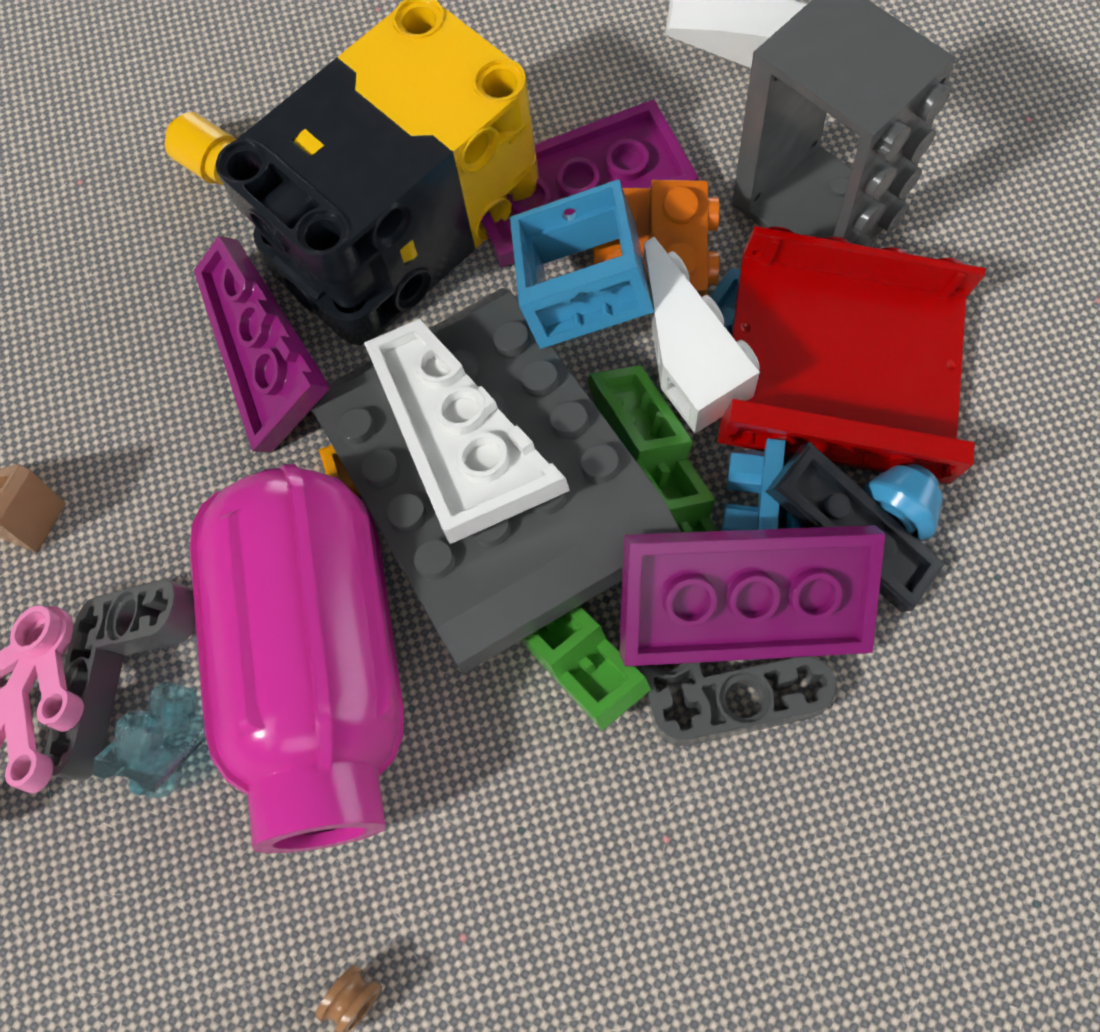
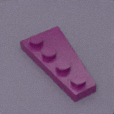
(261, 351)

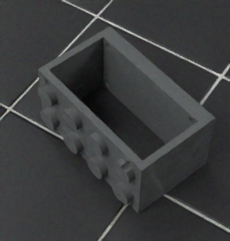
(869, 77)

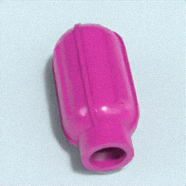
(296, 656)

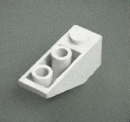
(695, 353)

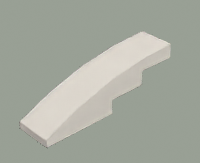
(728, 26)

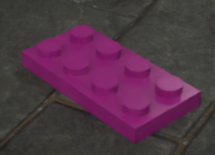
(623, 146)
(749, 594)

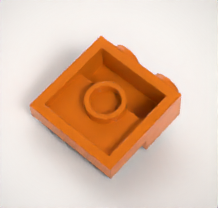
(679, 219)

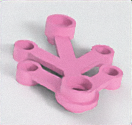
(35, 651)

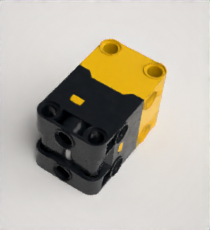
(385, 167)

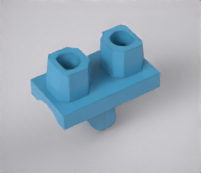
(754, 473)

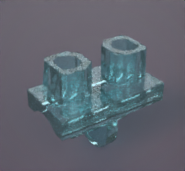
(155, 742)

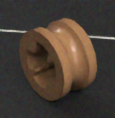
(348, 1000)

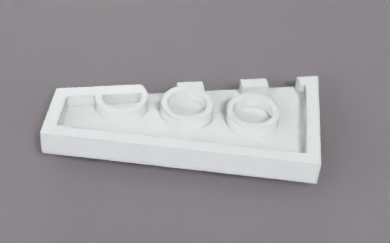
(462, 444)

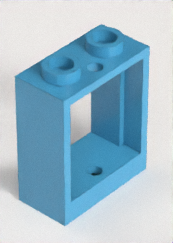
(590, 296)

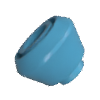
(910, 497)

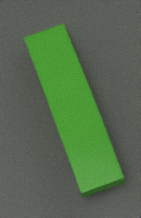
(655, 441)
(587, 666)

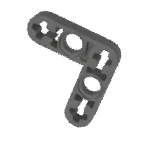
(104, 632)
(709, 693)

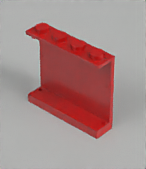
(852, 352)

